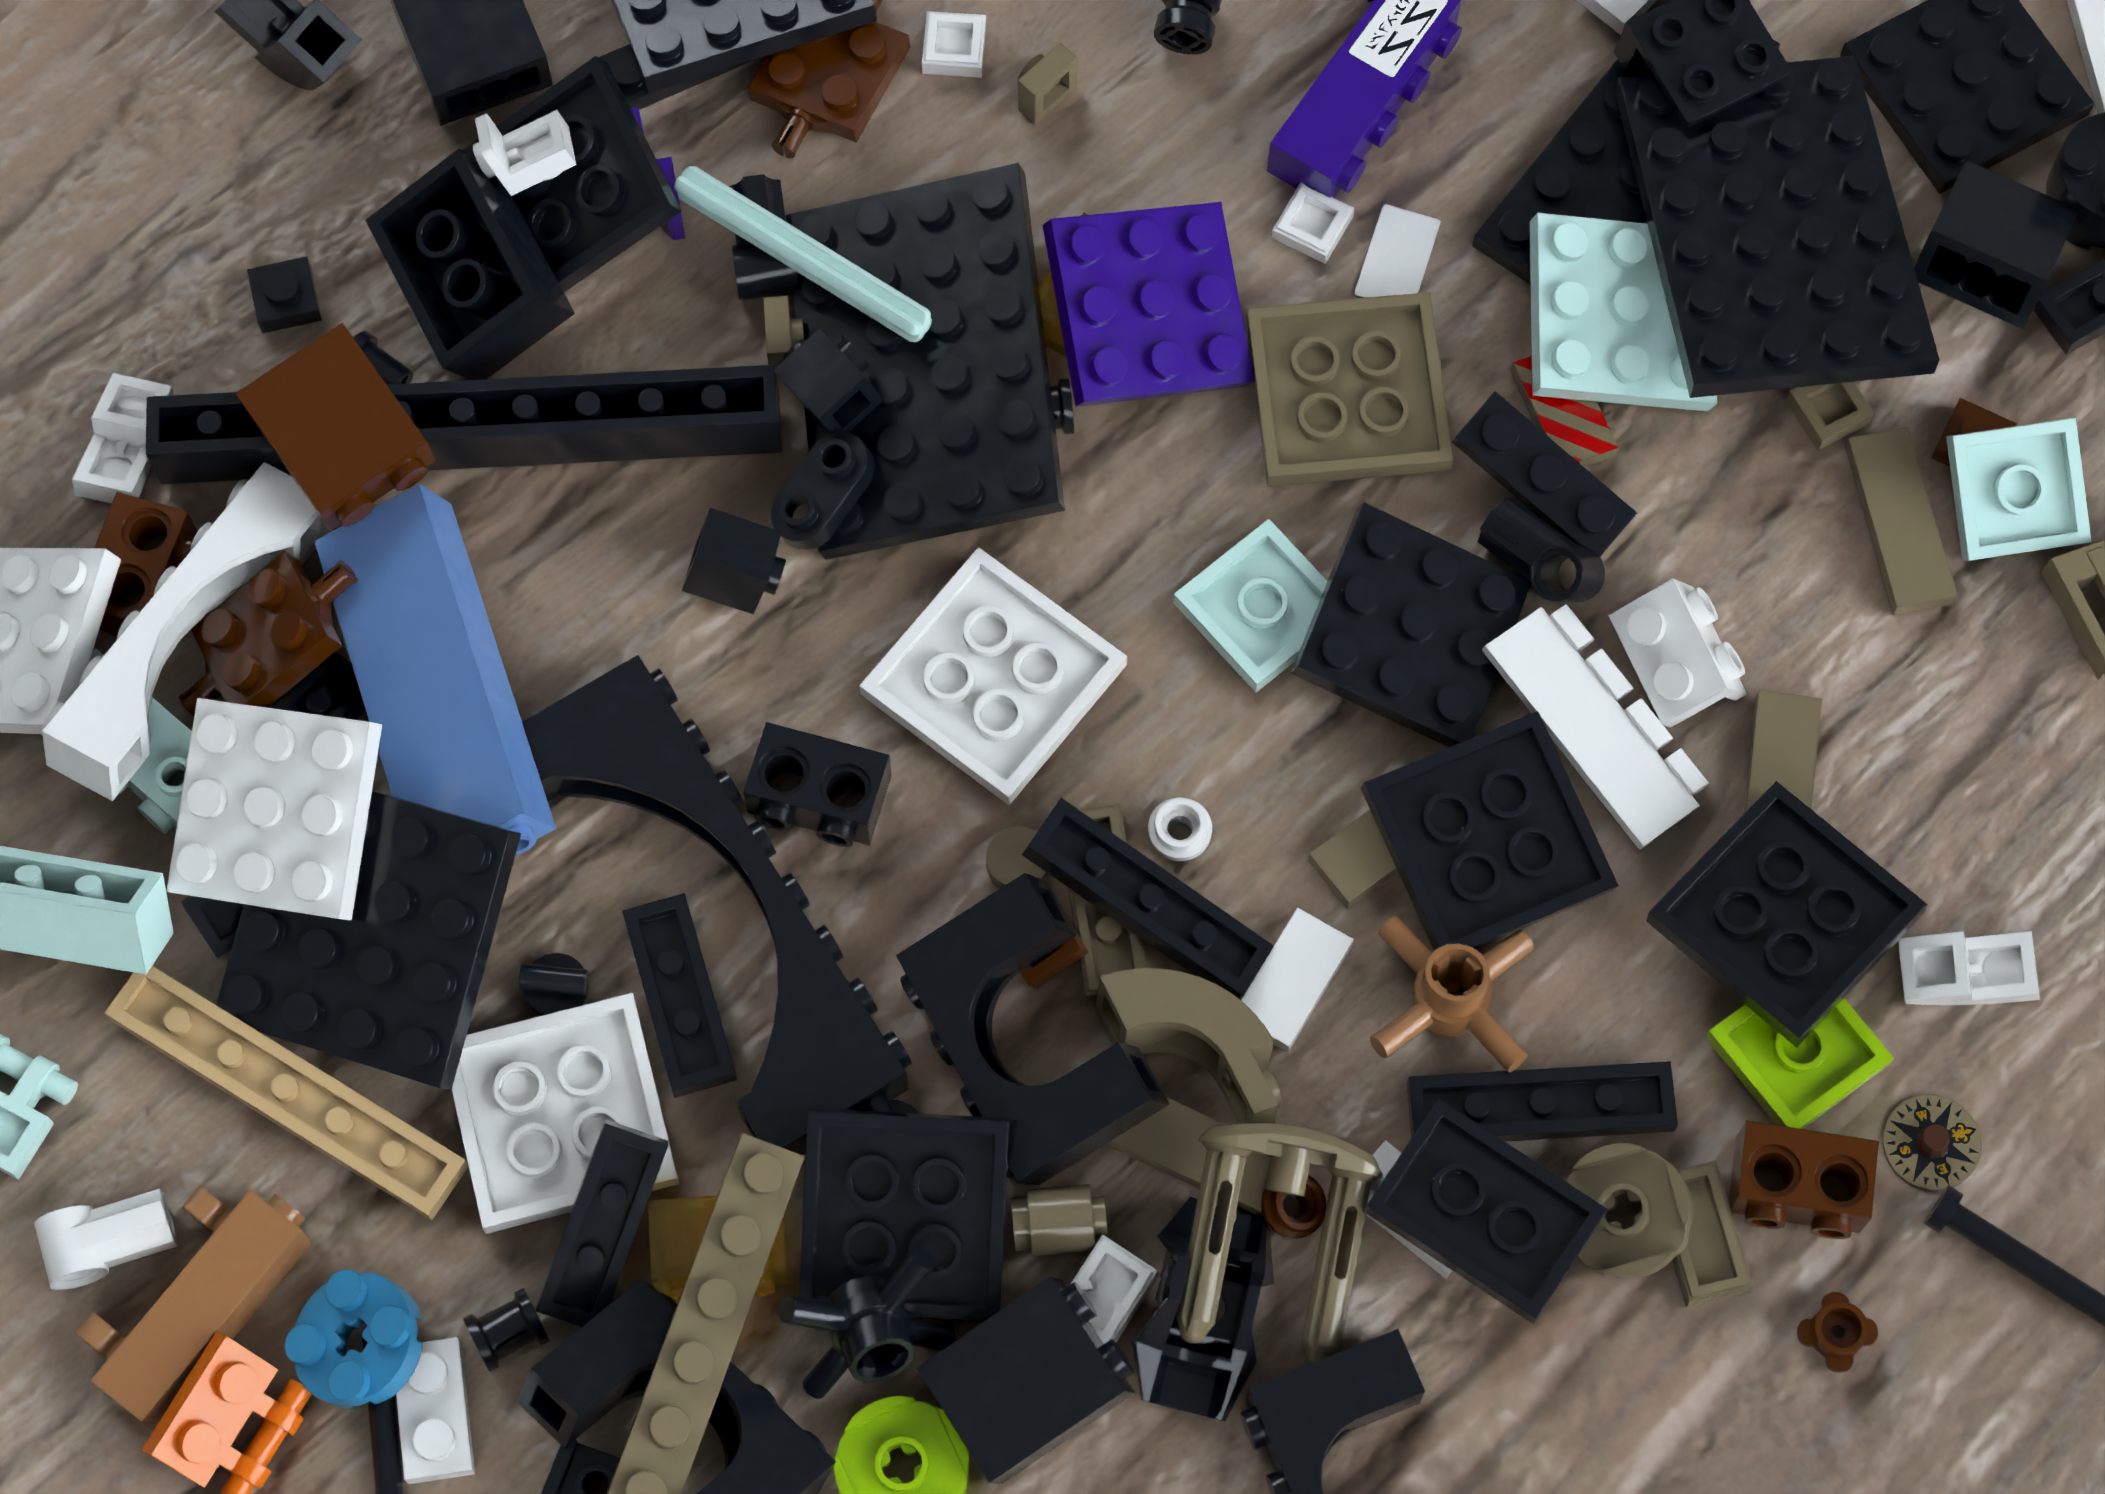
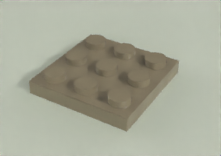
(1349, 389)

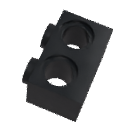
(824, 770)

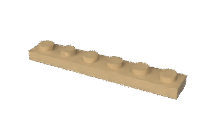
(288, 1090)

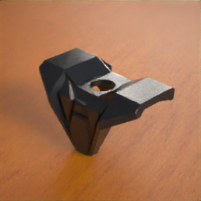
(1211, 1373)

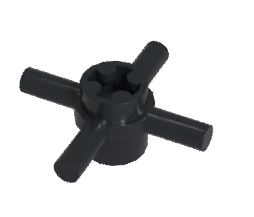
(868, 1326)

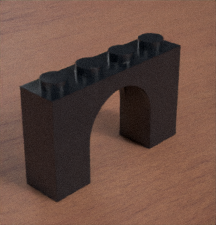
(958, 980)
(613, 1362)
(1320, 1403)

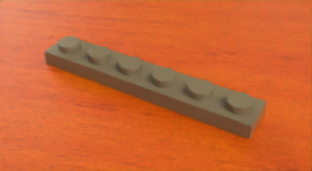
(707, 1320)

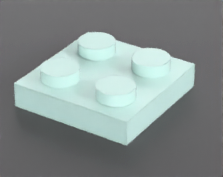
(2018, 489)
(1255, 604)

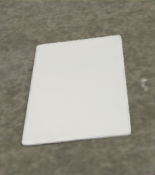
(1397, 253)

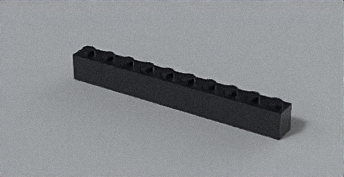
(505, 422)

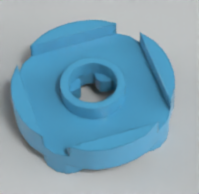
(322, 1333)

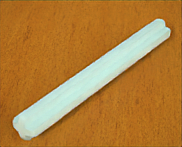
(803, 254)

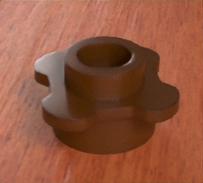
(1856, 1328)

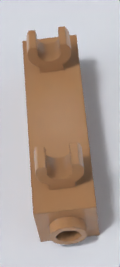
(212, 1294)

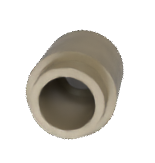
(1058, 1220)

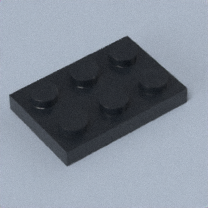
(1485, 1211)

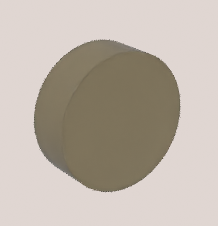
(1005, 856)

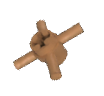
(1437, 983)

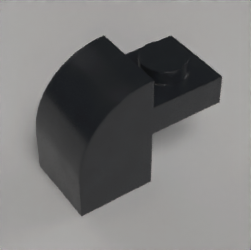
(292, 39)

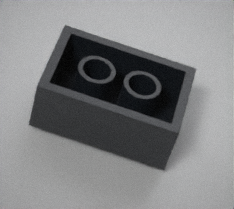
(469, 267)

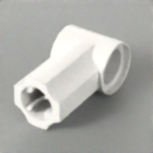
(85, 1241)

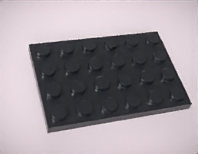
(1778, 235)
(970, 404)

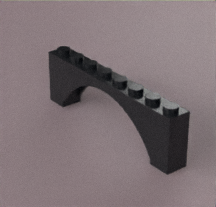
(630, 748)

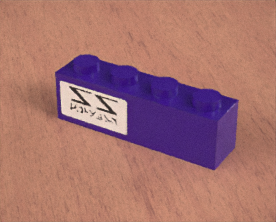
(1361, 91)

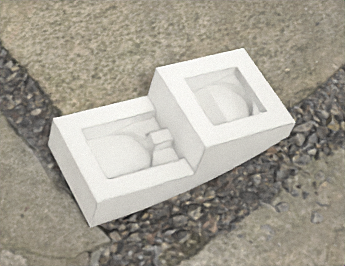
(117, 449)
(1968, 970)

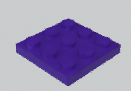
(1148, 303)

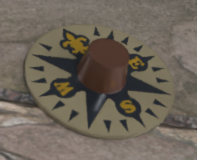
(1932, 1142)

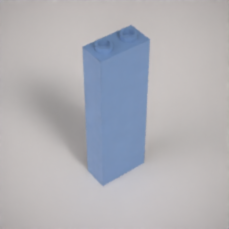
(434, 667)

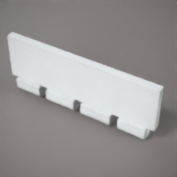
(1582, 715)

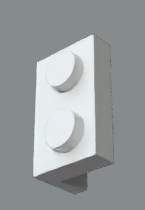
(1678, 651)

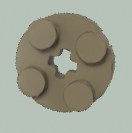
(1658, 1231)

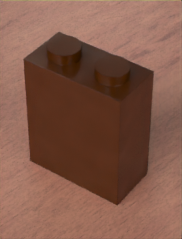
(337, 428)

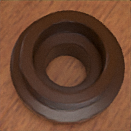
(1310, 1215)

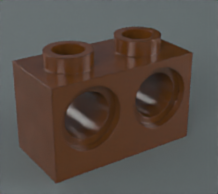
(123, 533)
(1802, 1160)

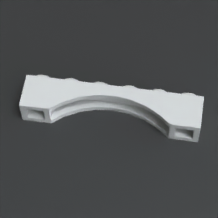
(103, 726)

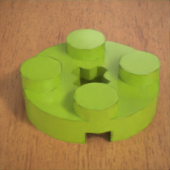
(916, 1430)

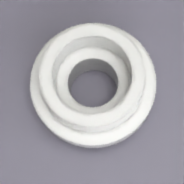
(1180, 811)

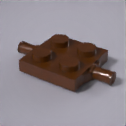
(829, 82)
(268, 634)

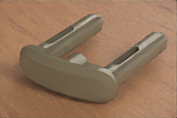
(1291, 1154)

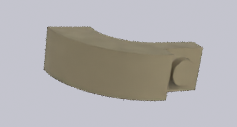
(1197, 1021)

